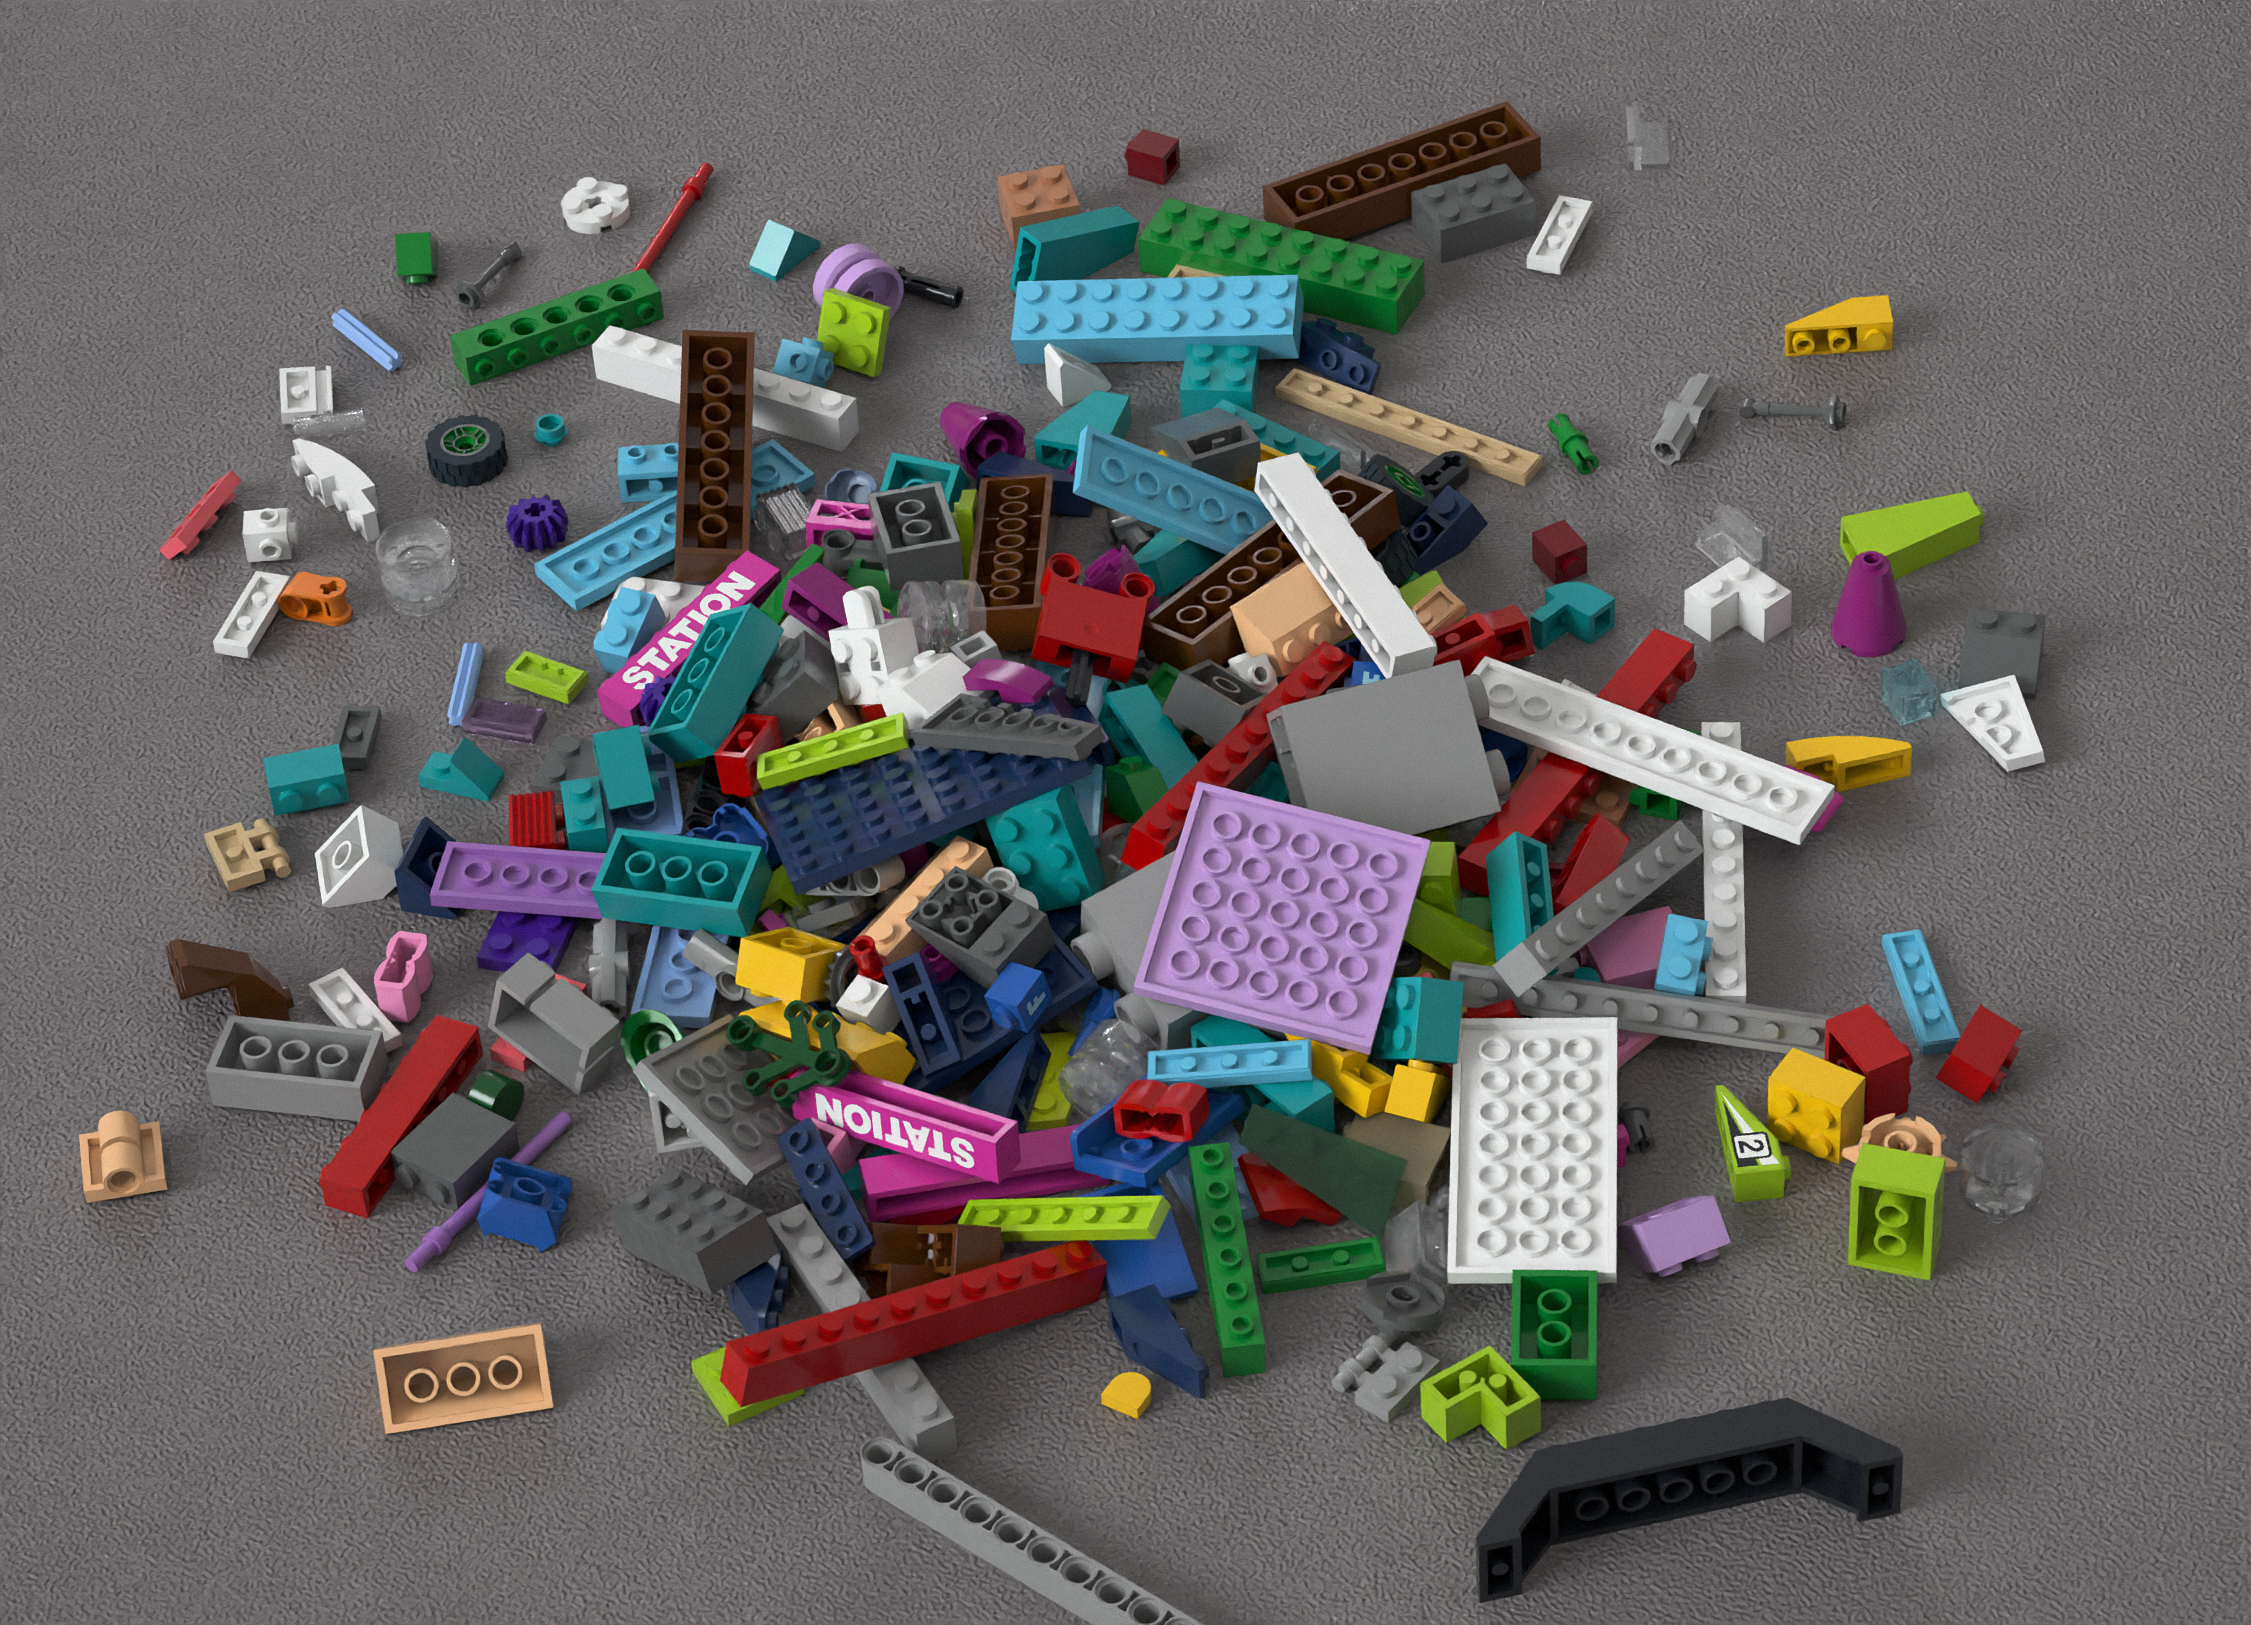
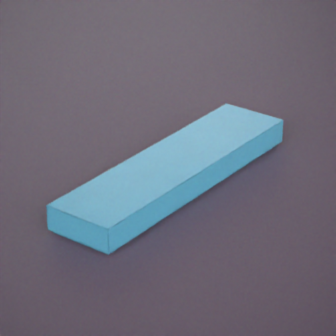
(1921, 991)
(1233, 1064)

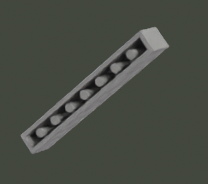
(1598, 908)
(897, 1387)

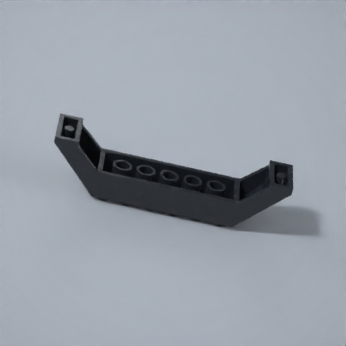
(1681, 1473)

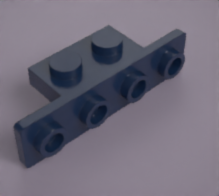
(1338, 355)
(825, 1190)

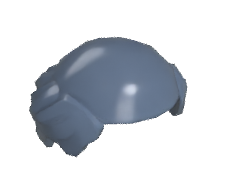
(850, 487)

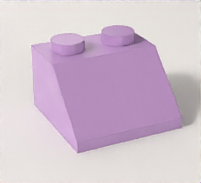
(1674, 1234)

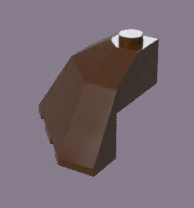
(251, 987)
(924, 1254)

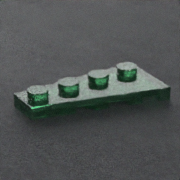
(1335, 1168)

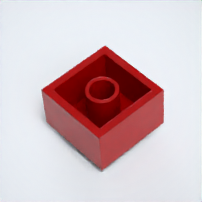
(1867, 1047)

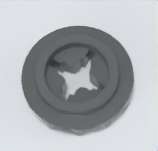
(842, 966)

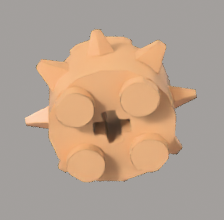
(1904, 1135)

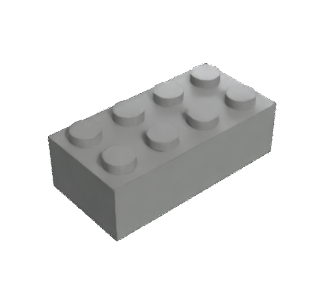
(296, 1068)

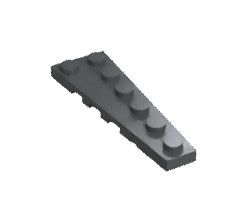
(976, 725)

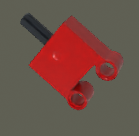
(1089, 627)

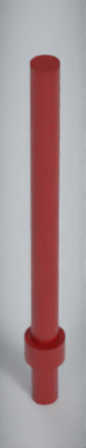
(692, 191)

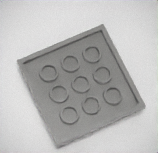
(704, 1090)

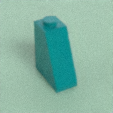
(1059, 441)

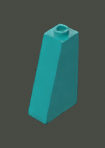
(1073, 245)
(1174, 561)

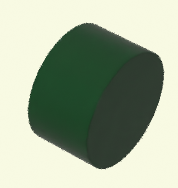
(498, 1093)

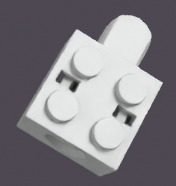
(869, 646)

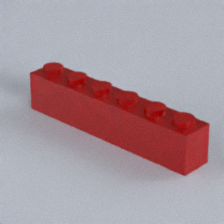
(423, 1080)

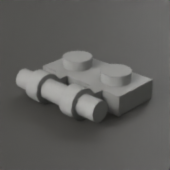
(1393, 1383)

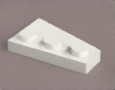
(1998, 721)

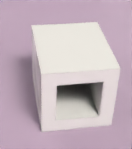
(869, 1003)

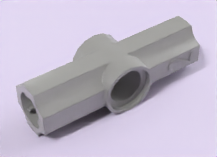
(1684, 418)
(721, 964)
(610, 966)

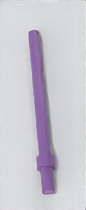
(439, 1238)

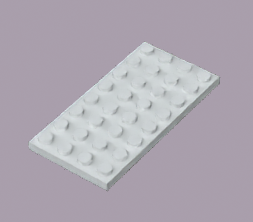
(1533, 1148)

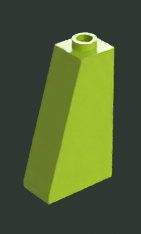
(1914, 532)

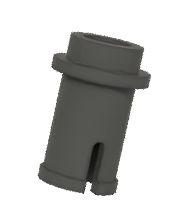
(1635, 1119)

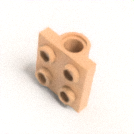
(122, 1158)

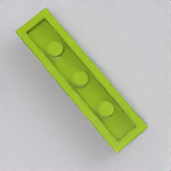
(832, 751)

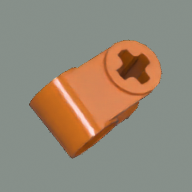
(313, 597)

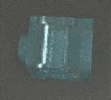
(1908, 692)

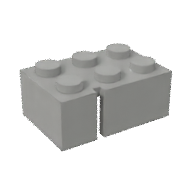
(553, 1023)

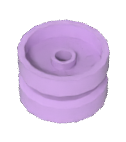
(859, 273)

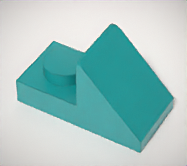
(463, 773)

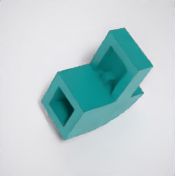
(1572, 609)

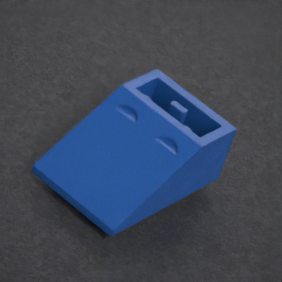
(1145, 1261)

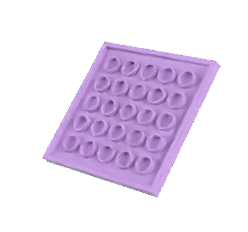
(1282, 917)

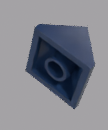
(419, 868)

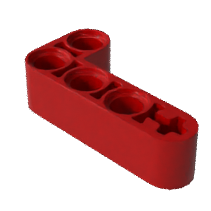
(1589, 862)

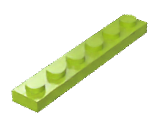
(1070, 1217)

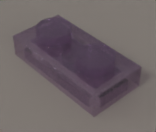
(504, 720)

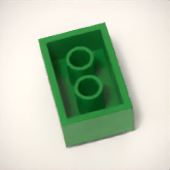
(1555, 1332)

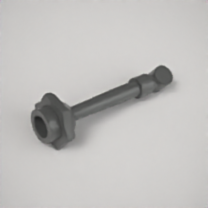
(470, 293)
(1832, 412)

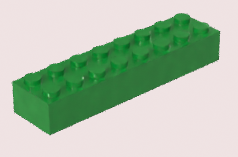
(1335, 275)

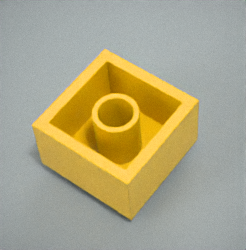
(786, 964)
(1815, 1105)

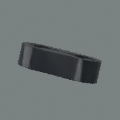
(1447, 469)

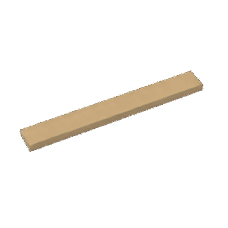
(1408, 426)

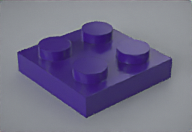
(519, 933)

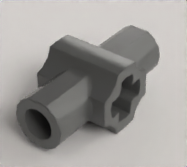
(1128, 531)

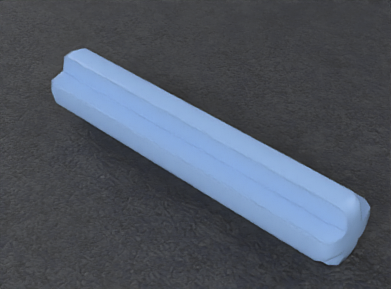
(367, 340)
(465, 682)

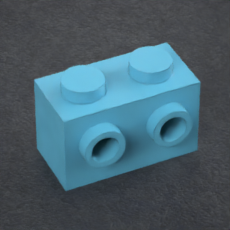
(647, 471)
(629, 627)
(1681, 955)

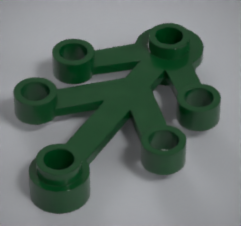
(826, 1067)

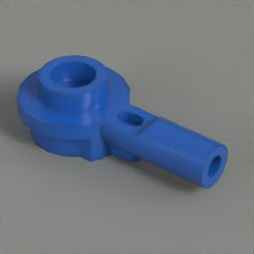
(1098, 1009)

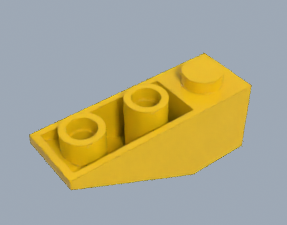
(1846, 327)
(1417, 1091)

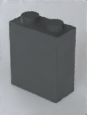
(454, 1151)

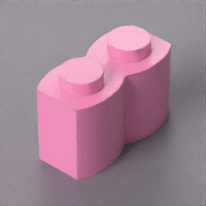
(403, 976)

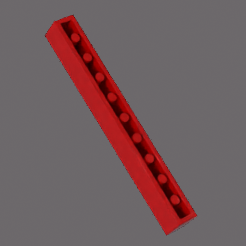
(1236, 758)
(1561, 785)
(912, 1322)

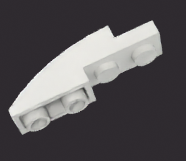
(339, 483)

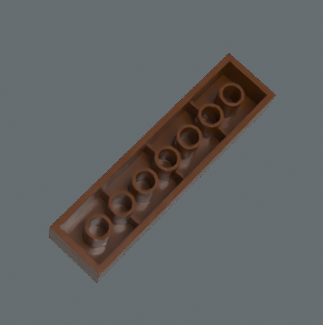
(1377, 183)
(714, 453)
(1011, 553)
(1199, 619)

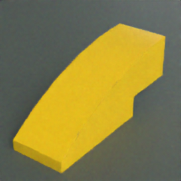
(1851, 760)
(1350, 1077)

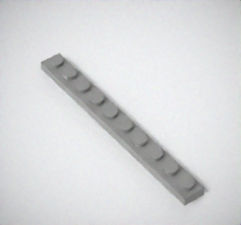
(1650, 1011)

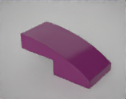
(1013, 680)

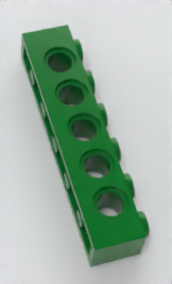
(556, 326)
(1226, 1260)

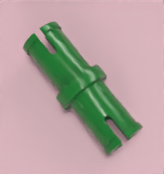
(1573, 443)

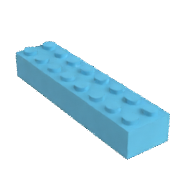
(1157, 317)

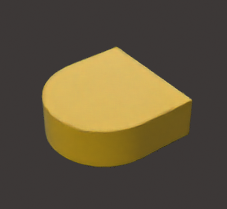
(1128, 1394)

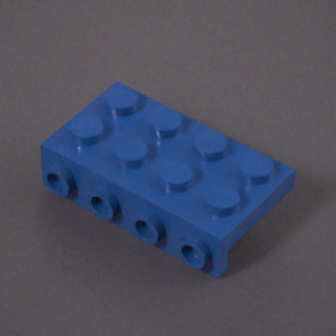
(1141, 1162)

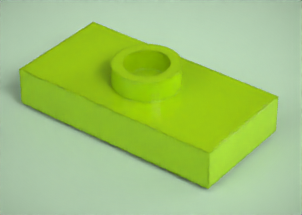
(547, 677)

